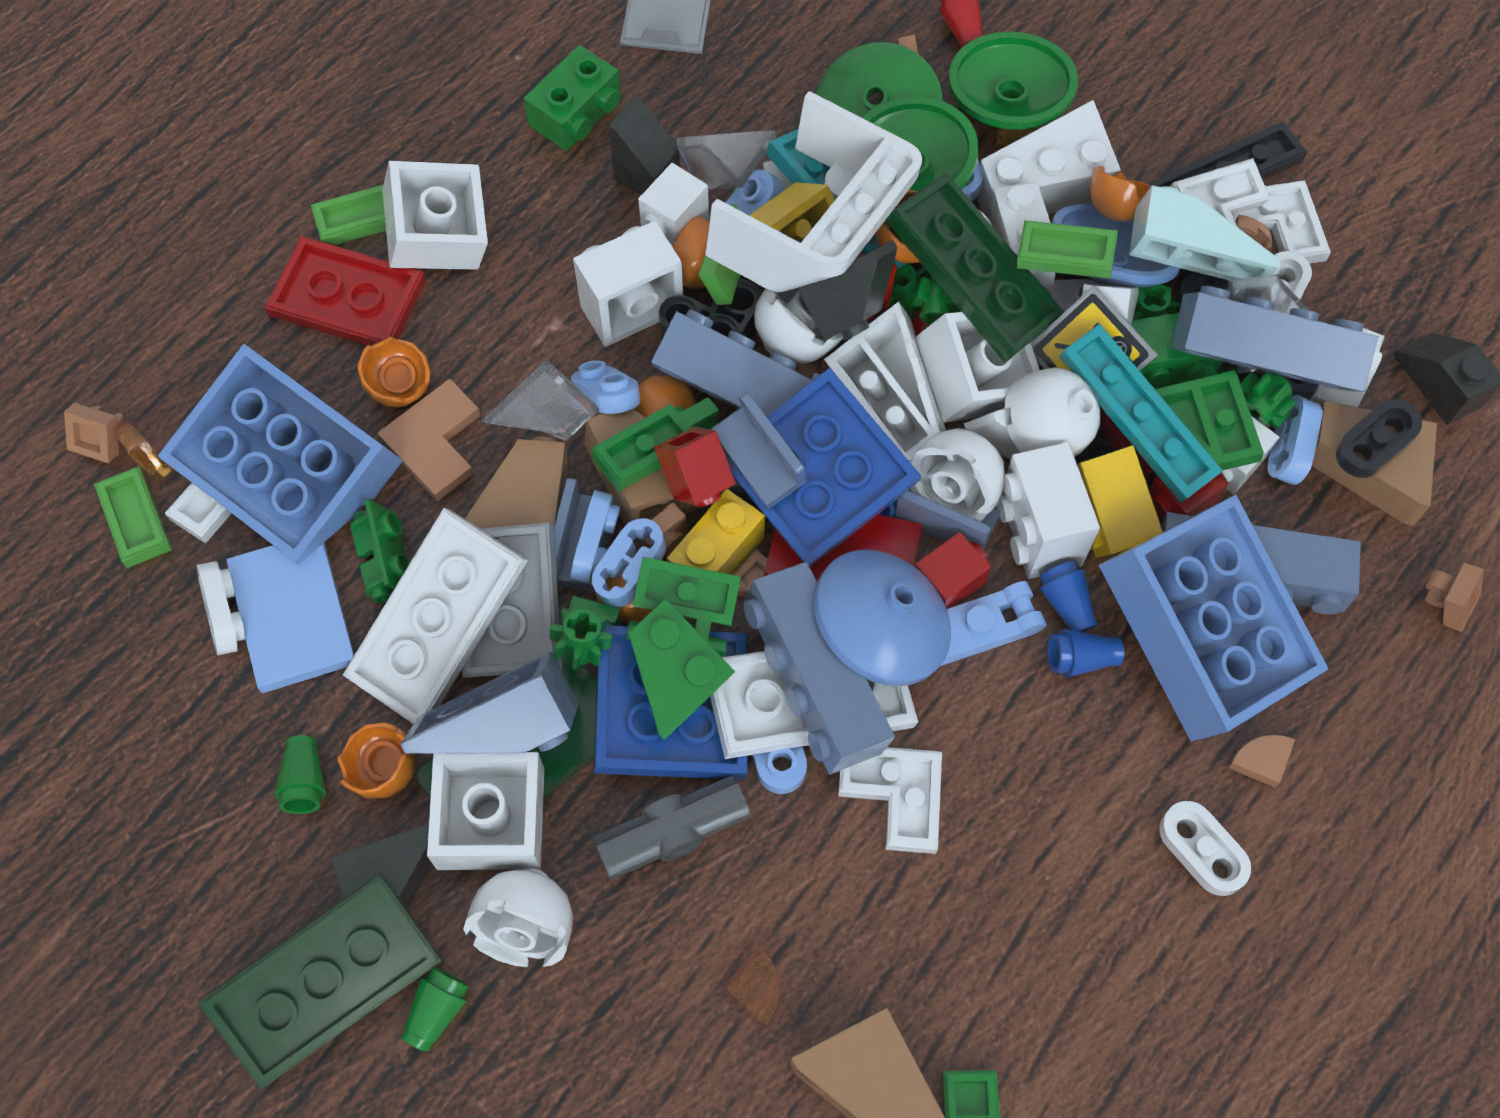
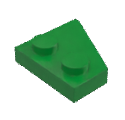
(1217, 417)
(675, 666)

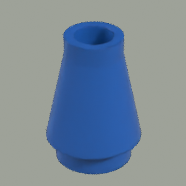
(1069, 595)
(1082, 652)

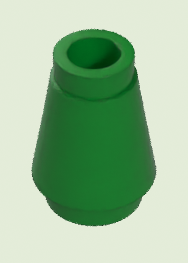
(300, 777)
(433, 1008)

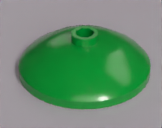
(880, 69)
(1013, 80)
(937, 131)

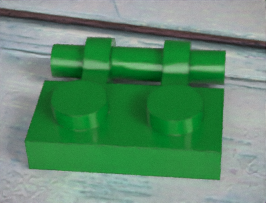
(692, 592)

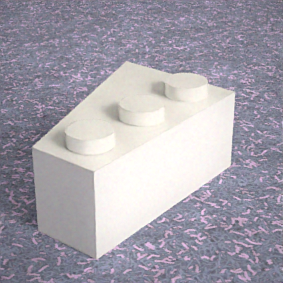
(1054, 156)
(890, 379)

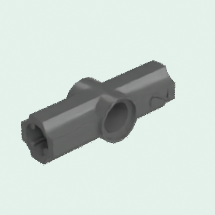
(671, 827)

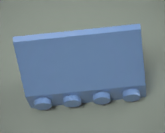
(278, 456)
(1214, 619)

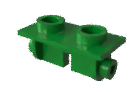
(379, 533)

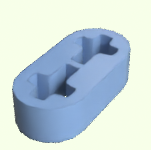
(1298, 436)
(621, 556)

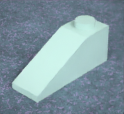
(1194, 237)

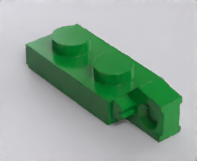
(631, 452)

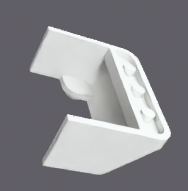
(867, 182)

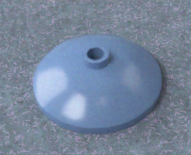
(1126, 269)
(882, 617)

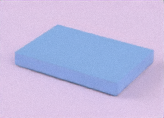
(290, 616)

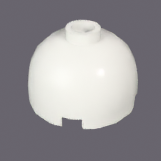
(789, 327)
(1051, 410)
(960, 472)
(520, 918)

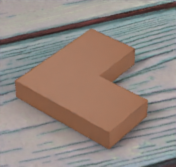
(423, 435)

